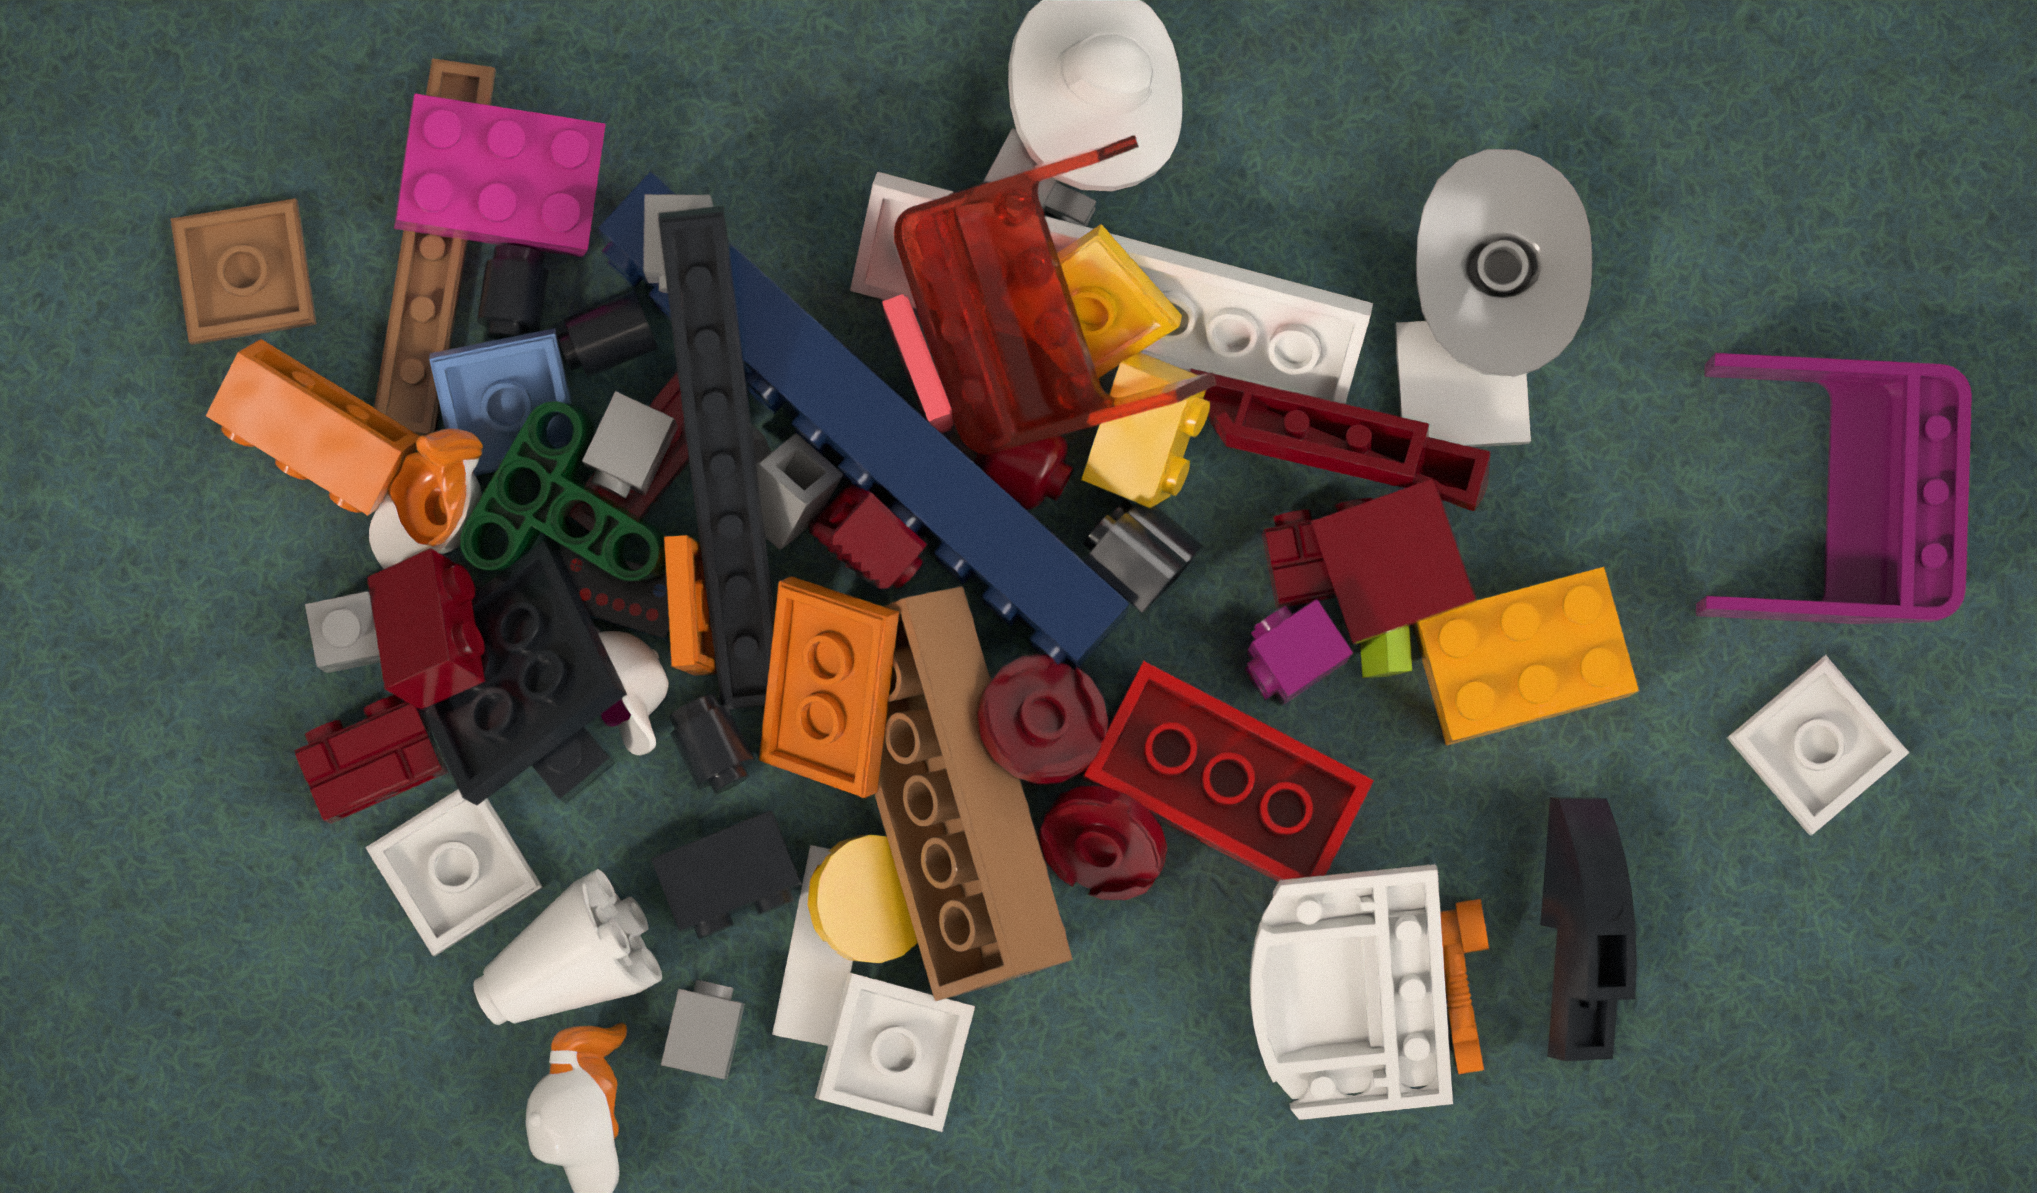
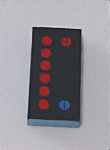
(628, 604)

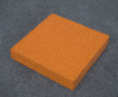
(688, 607)

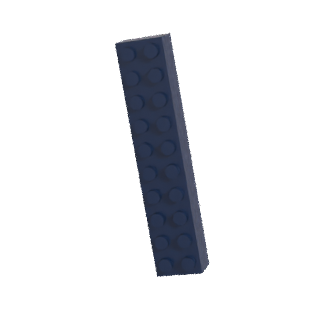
(896, 454)

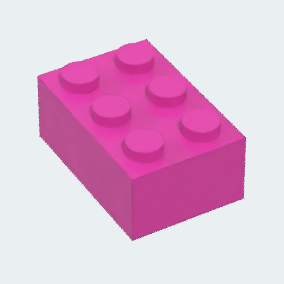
(499, 175)

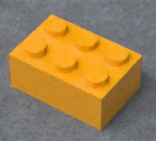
(1525, 656)

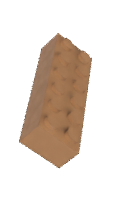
(957, 815)

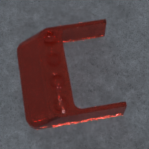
(1005, 314)

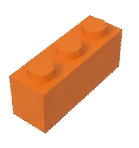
(311, 427)

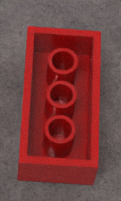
(1228, 778)

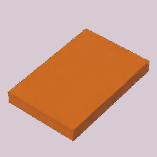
(828, 686)

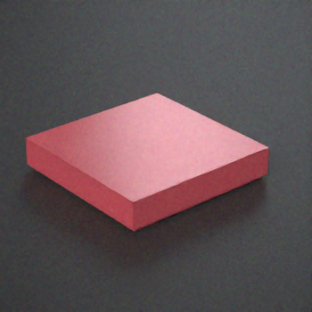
(918, 363)

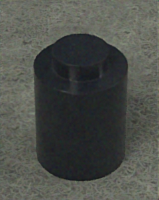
(607, 335)

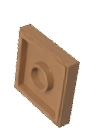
(243, 271)

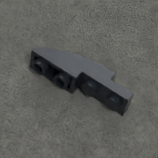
(1593, 911)

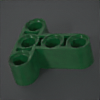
(553, 505)

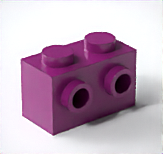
(1294, 652)

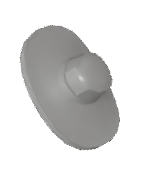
(1503, 262)

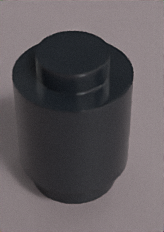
(513, 292)
(711, 744)

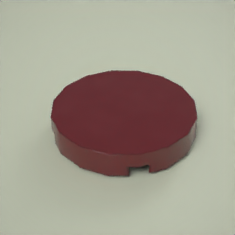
(1042, 719)
(1103, 842)

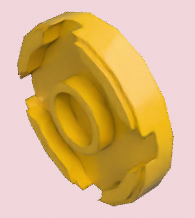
(860, 902)

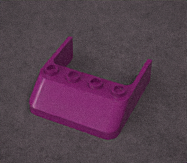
(1890, 490)

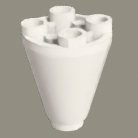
(570, 956)

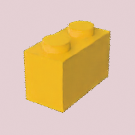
(1145, 451)

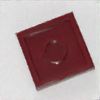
(1394, 561)

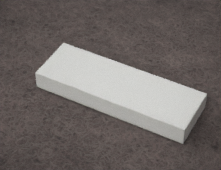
(812, 975)

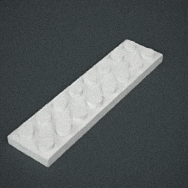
(1230, 319)

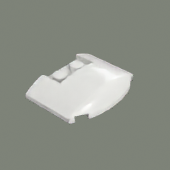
(1353, 992)

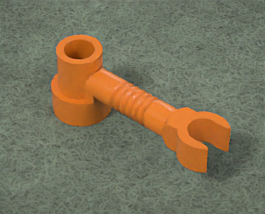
(1462, 933)

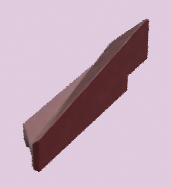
(1344, 439)

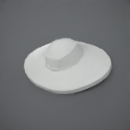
(1091, 78)

